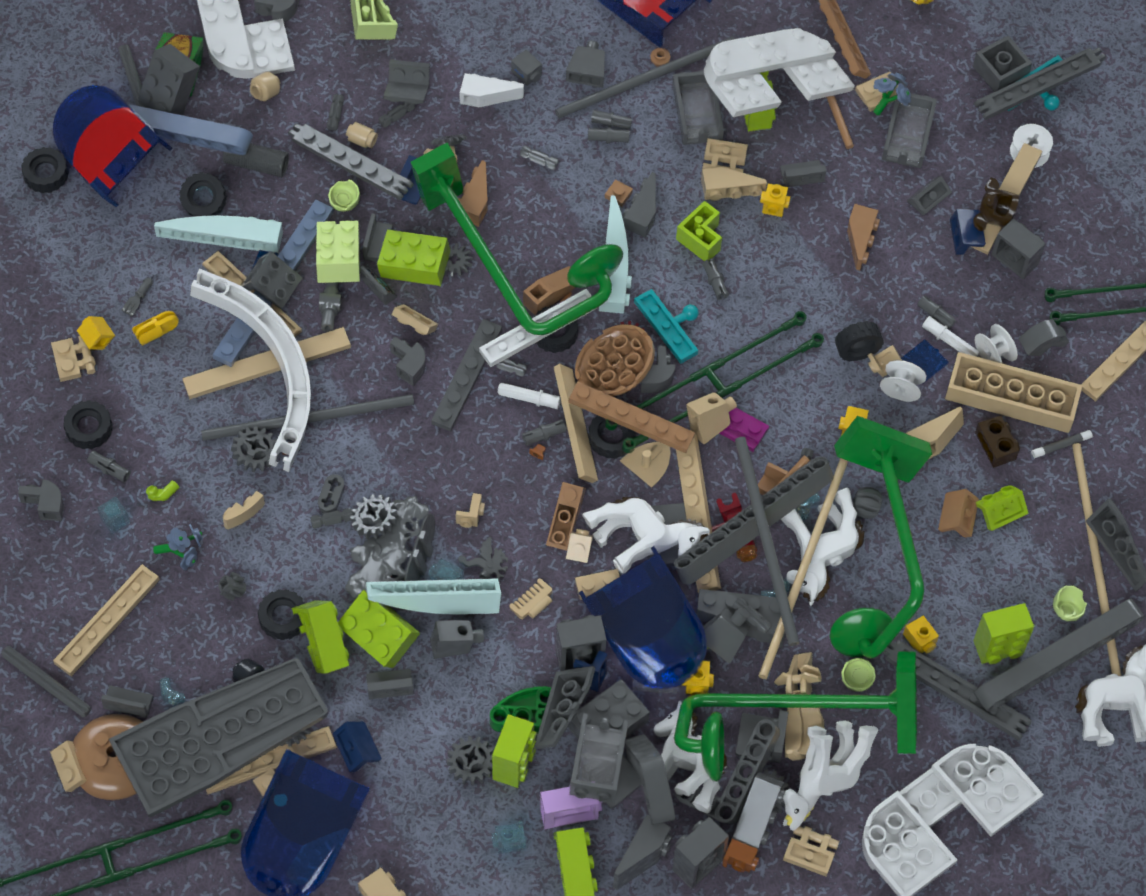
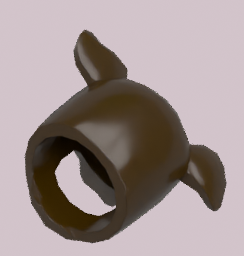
(996, 206)

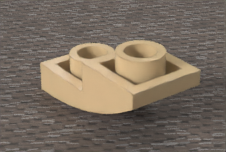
(239, 514)

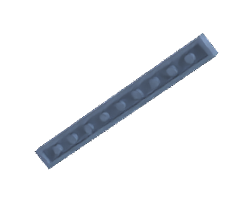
(292, 255)

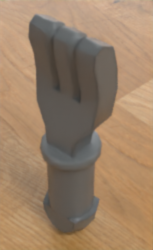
(134, 302)

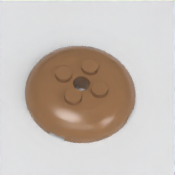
(616, 360)
(92, 747)

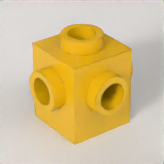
(775, 200)
(700, 681)

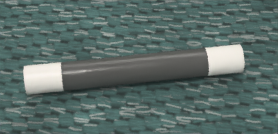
(1062, 444)

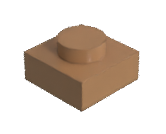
(620, 191)

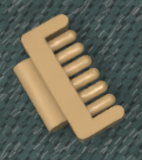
(536, 603)

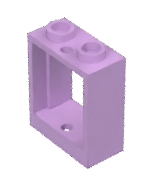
(563, 809)

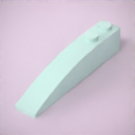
(224, 231)
(620, 280)
(439, 596)

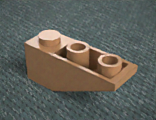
(475, 195)
(859, 230)
(547, 291)
(565, 515)

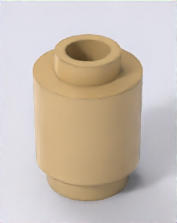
(361, 135)

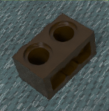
(993, 442)

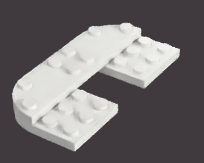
(242, 48)
(736, 67)
(898, 830)

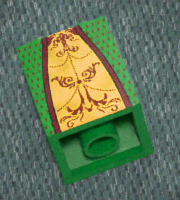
(188, 45)

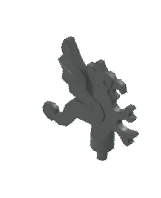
(489, 565)

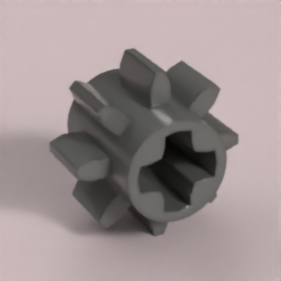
(232, 586)

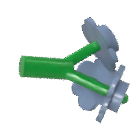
(886, 85)
(178, 542)

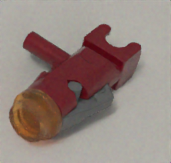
(747, 552)

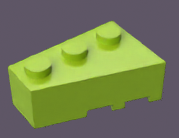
(323, 635)
(575, 862)

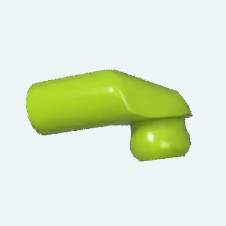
(162, 494)

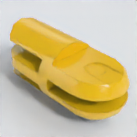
(155, 327)

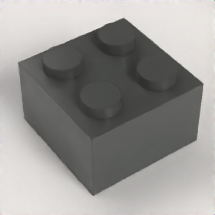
(1001, 63)
(1018, 248)

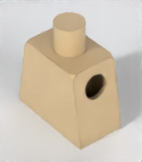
(709, 415)

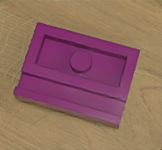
(745, 426)

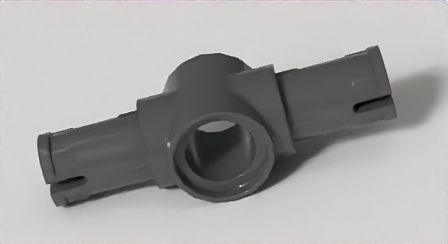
(329, 305)

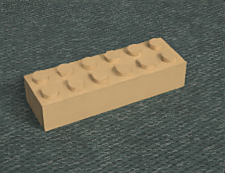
(1013, 392)

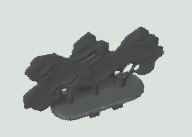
(385, 554)

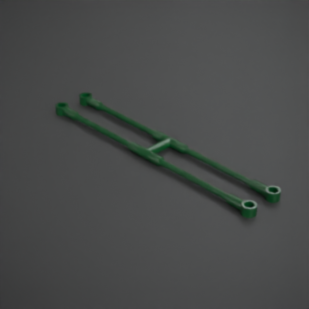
(1073, 316)
(722, 390)
(104, 851)

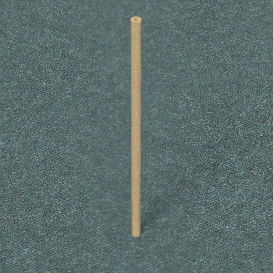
(1095, 553)
(779, 632)

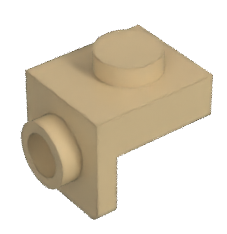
(879, 361)
(471, 518)
(579, 546)

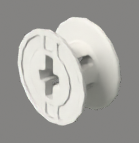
(1034, 135)
(999, 345)
(903, 380)

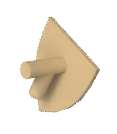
(648, 461)

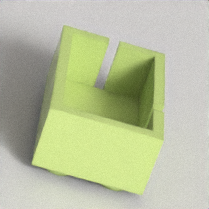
(338, 252)

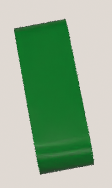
(522, 703)

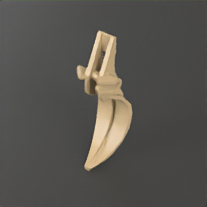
(800, 719)

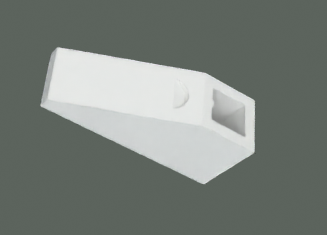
(486, 91)

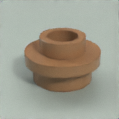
(658, 61)

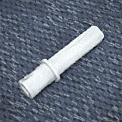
(947, 336)
(528, 395)

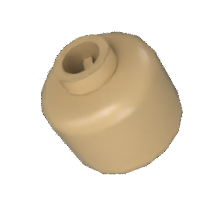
(265, 86)

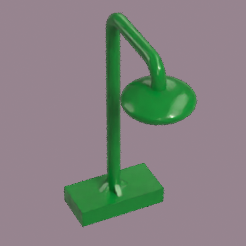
(441, 182)
(897, 456)
(900, 702)

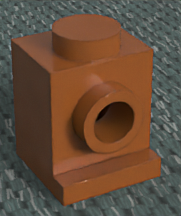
(741, 857)

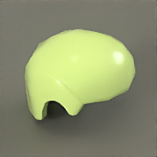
(344, 195)
(1069, 597)
(858, 674)

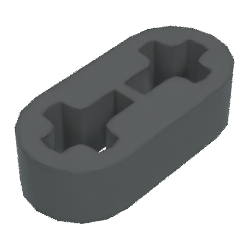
(326, 493)

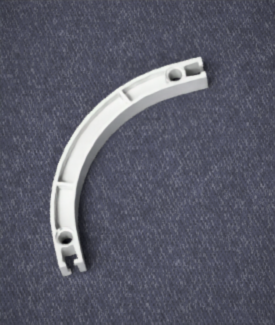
(282, 344)

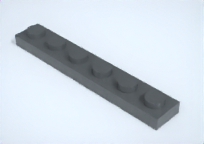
(465, 377)

